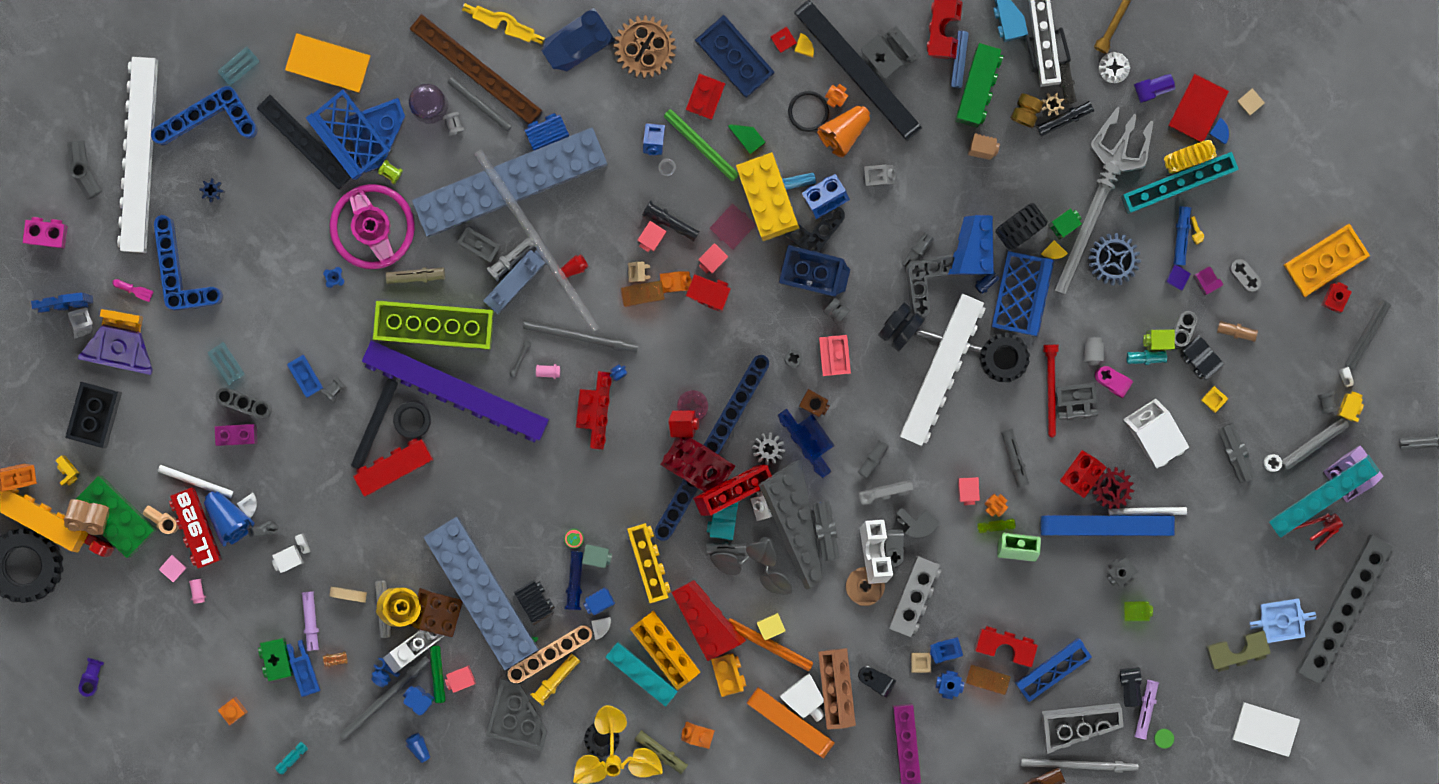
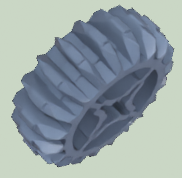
(1109, 251)

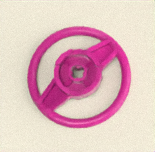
(378, 238)

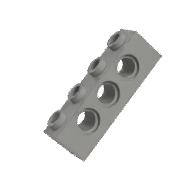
(912, 585)

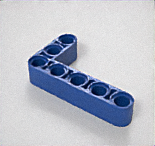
(204, 115)
(174, 271)

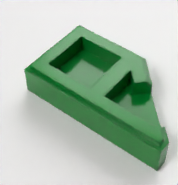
(748, 137)

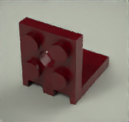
(696, 463)

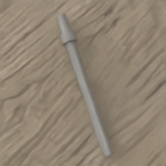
(1117, 766)

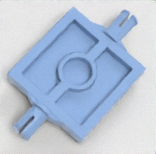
(1282, 620)

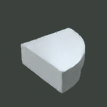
(1346, 377)
(248, 505)
(301, 540)
(601, 627)

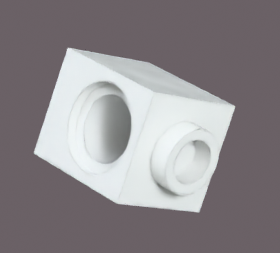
(287, 559)

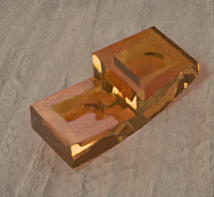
(642, 293)
(988, 679)

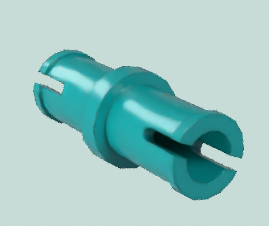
(1146, 357)

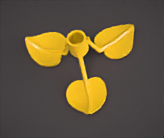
(591, 770)

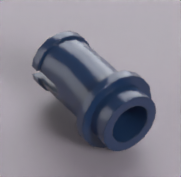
(985, 283)

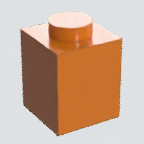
(232, 711)

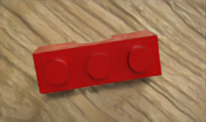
(943, 12)
(1023, 650)

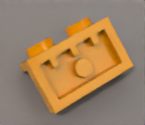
(121, 320)
(728, 675)

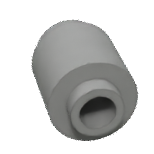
(1094, 351)

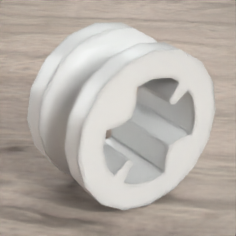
(1267, 466)

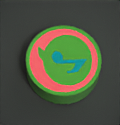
(574, 538)

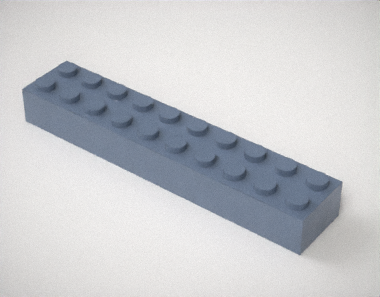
(522, 176)

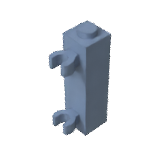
(514, 281)

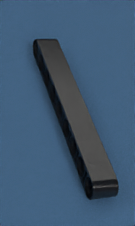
(858, 70)

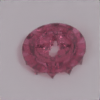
(699, 399)

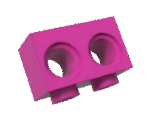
(44, 237)

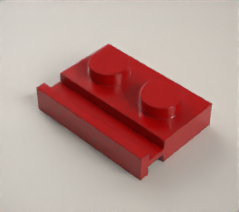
(705, 96)

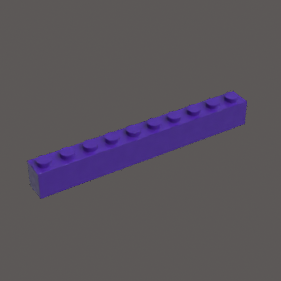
(455, 390)

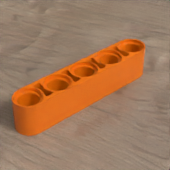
(790, 722)

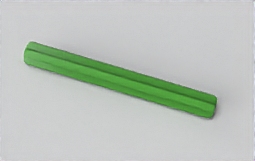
(701, 145)

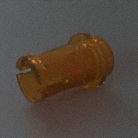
(335, 659)

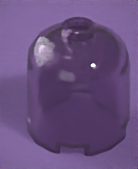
(428, 103)

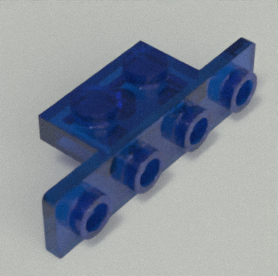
(810, 438)

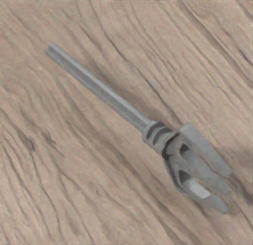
(1114, 163)

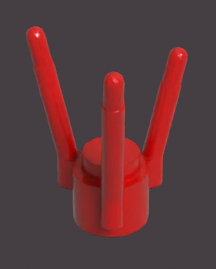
(1331, 524)

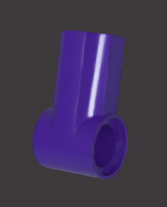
(1150, 89)

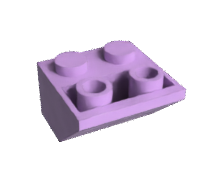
(1344, 463)

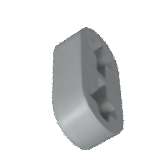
(1248, 272)

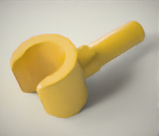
(1198, 237)

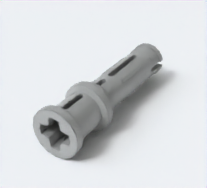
(505, 263)

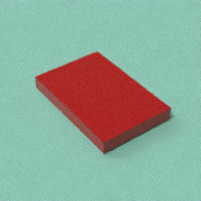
(1198, 108)

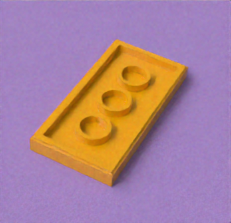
(327, 63)
(1326, 260)

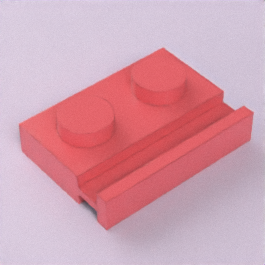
(834, 355)

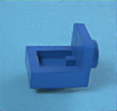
(946, 650)

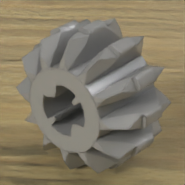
(766, 455)

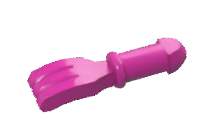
(140, 292)

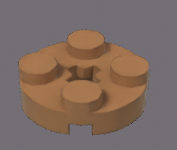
(856, 593)

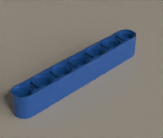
(1108, 525)

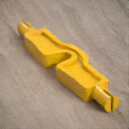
(494, 19)

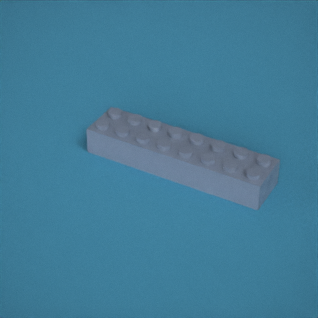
(481, 593)

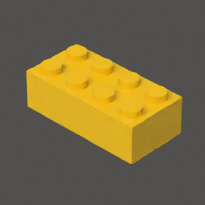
(767, 196)

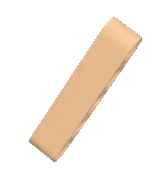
(543, 660)

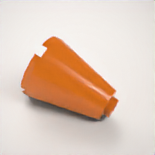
(844, 130)

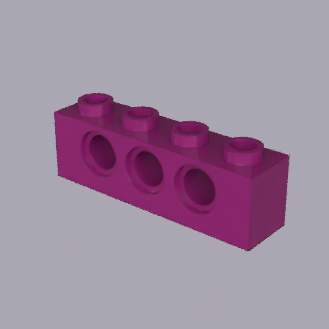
(906, 744)

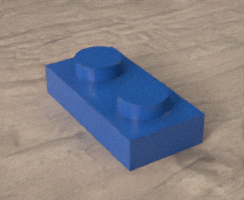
(305, 376)

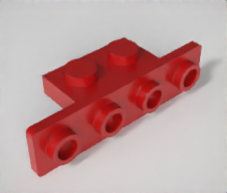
(594, 408)

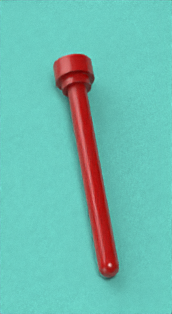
(1051, 352)

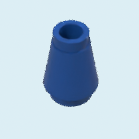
(418, 747)

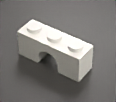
(877, 564)

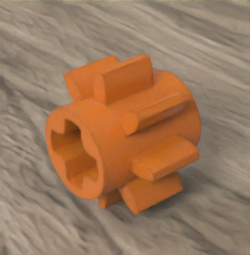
(836, 95)
(996, 505)

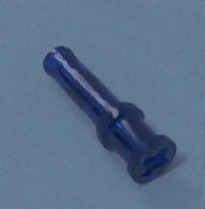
(573, 590)

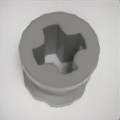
(453, 123)

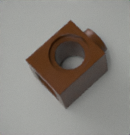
(805, 403)

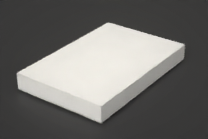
(1266, 729)

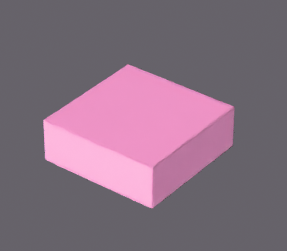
(172, 568)

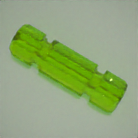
(998, 525)

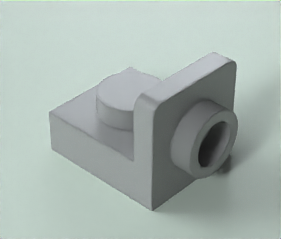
(879, 175)

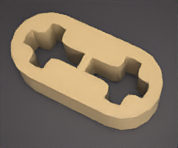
(348, 594)

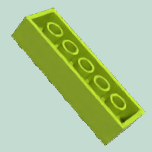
(433, 325)

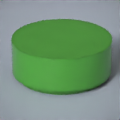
(1164, 738)

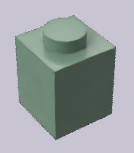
(596, 556)

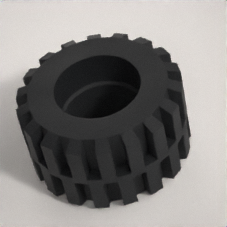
(1021, 226)
(1016, 345)

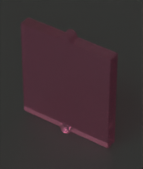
(732, 226)

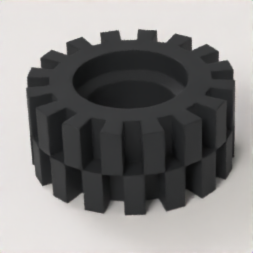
(593, 747)

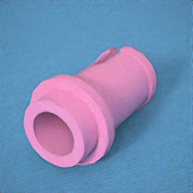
(548, 371)
(197, 591)

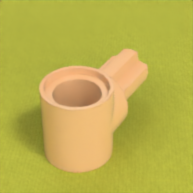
(160, 519)

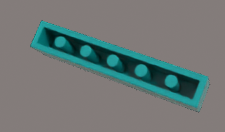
(1179, 182)
(1324, 496)

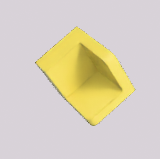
(771, 626)

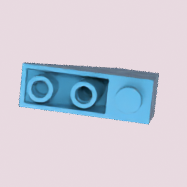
(1011, 20)

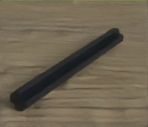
(374, 423)

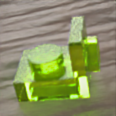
(1137, 611)

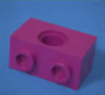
(235, 435)

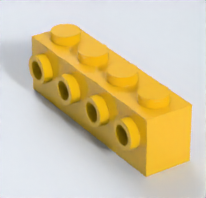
(647, 562)

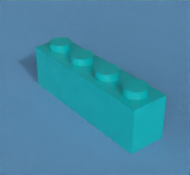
(641, 673)

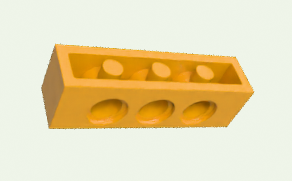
(665, 650)

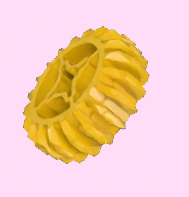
(1190, 156)

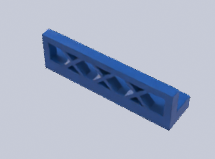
(1048, 665)

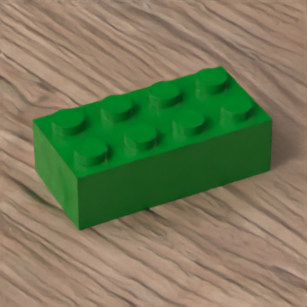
(978, 84)
(125, 525)

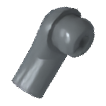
(264, 530)

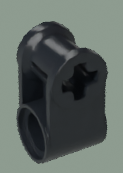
(879, 682)

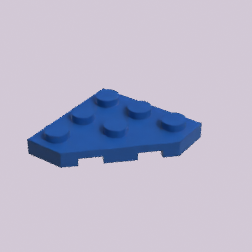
(386, 120)
(77, 300)

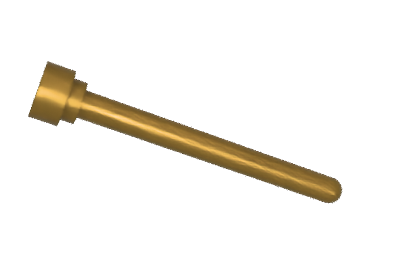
(1103, 44)

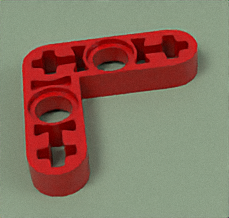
(99, 546)

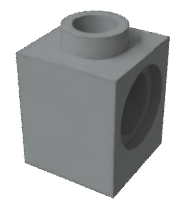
(80, 323)

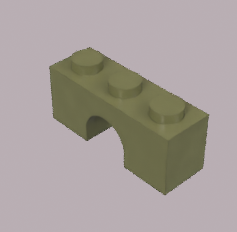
(1255, 647)

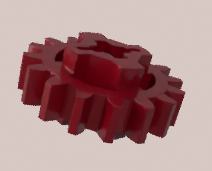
(1121, 485)

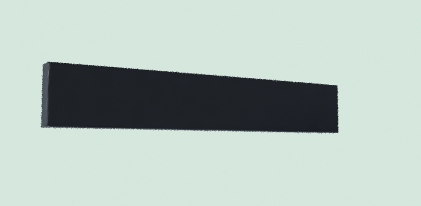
(304, 142)

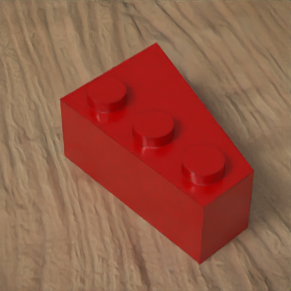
(709, 293)

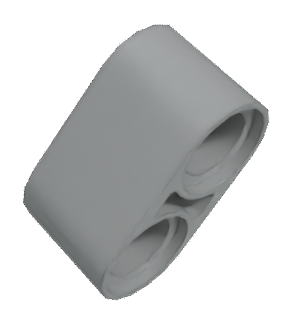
(1186, 330)

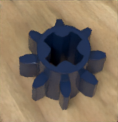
(215, 194)

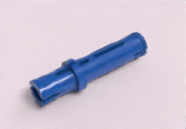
(1182, 235)

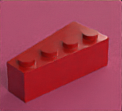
(706, 621)

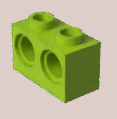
(1159, 340)

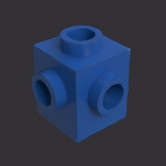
(941, 684)

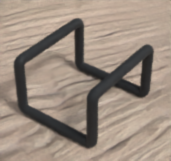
(1027, 39)

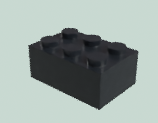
(93, 415)

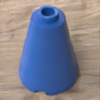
(227, 519)

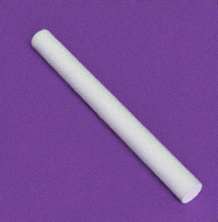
(195, 481)
(1147, 511)

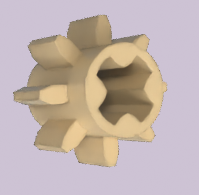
(1047, 106)

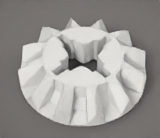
(1107, 74)

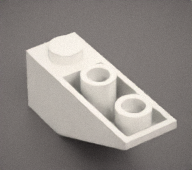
(411, 649)

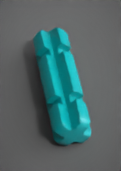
(291, 758)

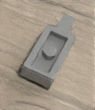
(884, 492)

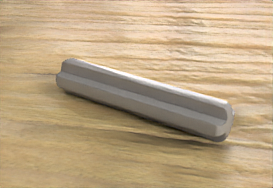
(385, 630)

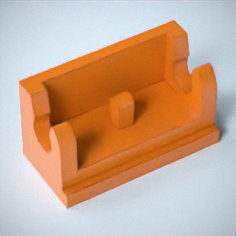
(17, 477)

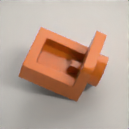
(675, 281)
(697, 735)

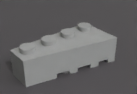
(1079, 724)

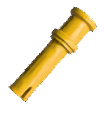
(549, 686)

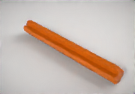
(772, 646)

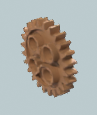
(659, 55)

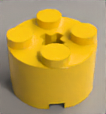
(407, 602)

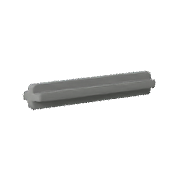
(1315, 443)

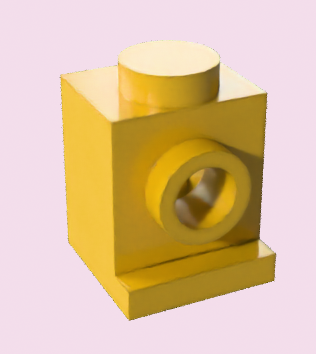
(1351, 406)

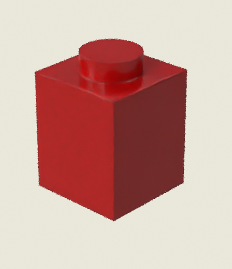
(683, 424)

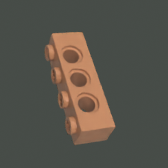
(837, 688)

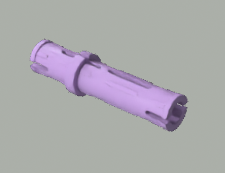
(310, 621)
(1143, 725)

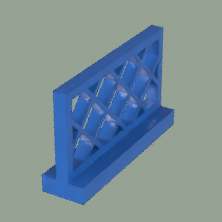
(335, 145)
(1038, 301)

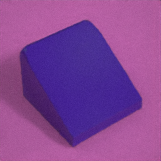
(1178, 277)

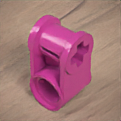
(1116, 382)

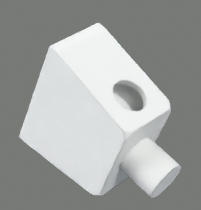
(805, 698)

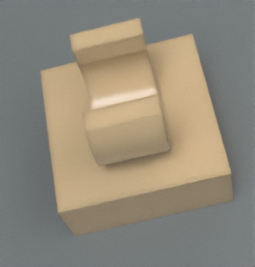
(637, 271)

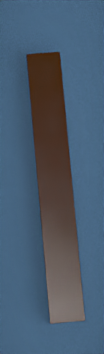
(475, 69)

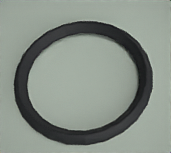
(803, 94)

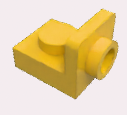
(68, 468)

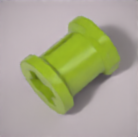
(390, 172)

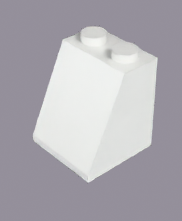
(1156, 433)

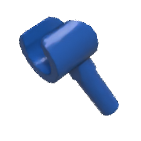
(385, 667)

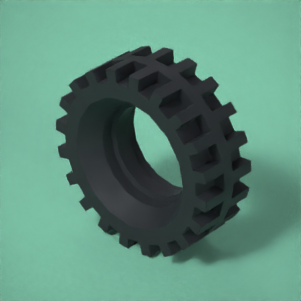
(50, 566)

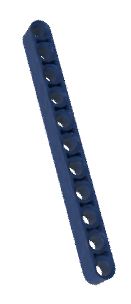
(713, 437)

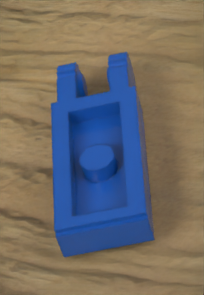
(303, 670)

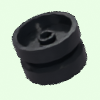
(901, 326)

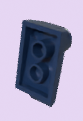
(577, 41)
(814, 271)

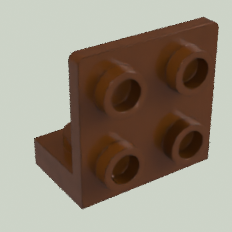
(437, 613)

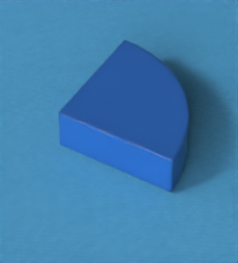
(1220, 131)

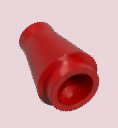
(575, 266)

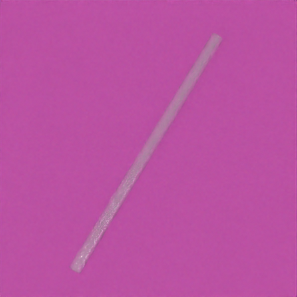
(536, 240)

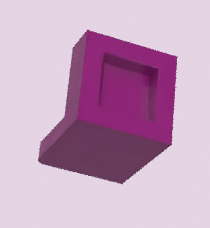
(1207, 280)

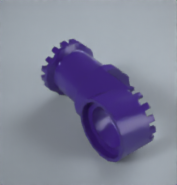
(91, 676)

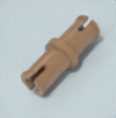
(1237, 331)

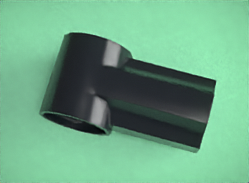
(1131, 681)

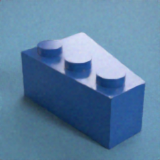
(975, 247)

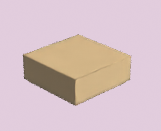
(1250, 102)
(920, 662)

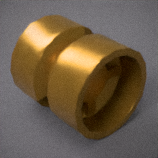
(1027, 110)

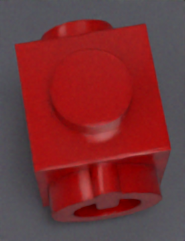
(1336, 297)

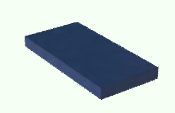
(734, 56)

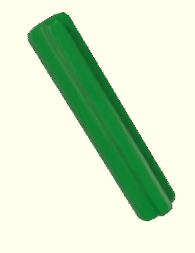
(437, 674)

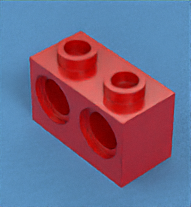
(1083, 474)

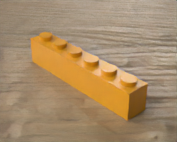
(40, 519)

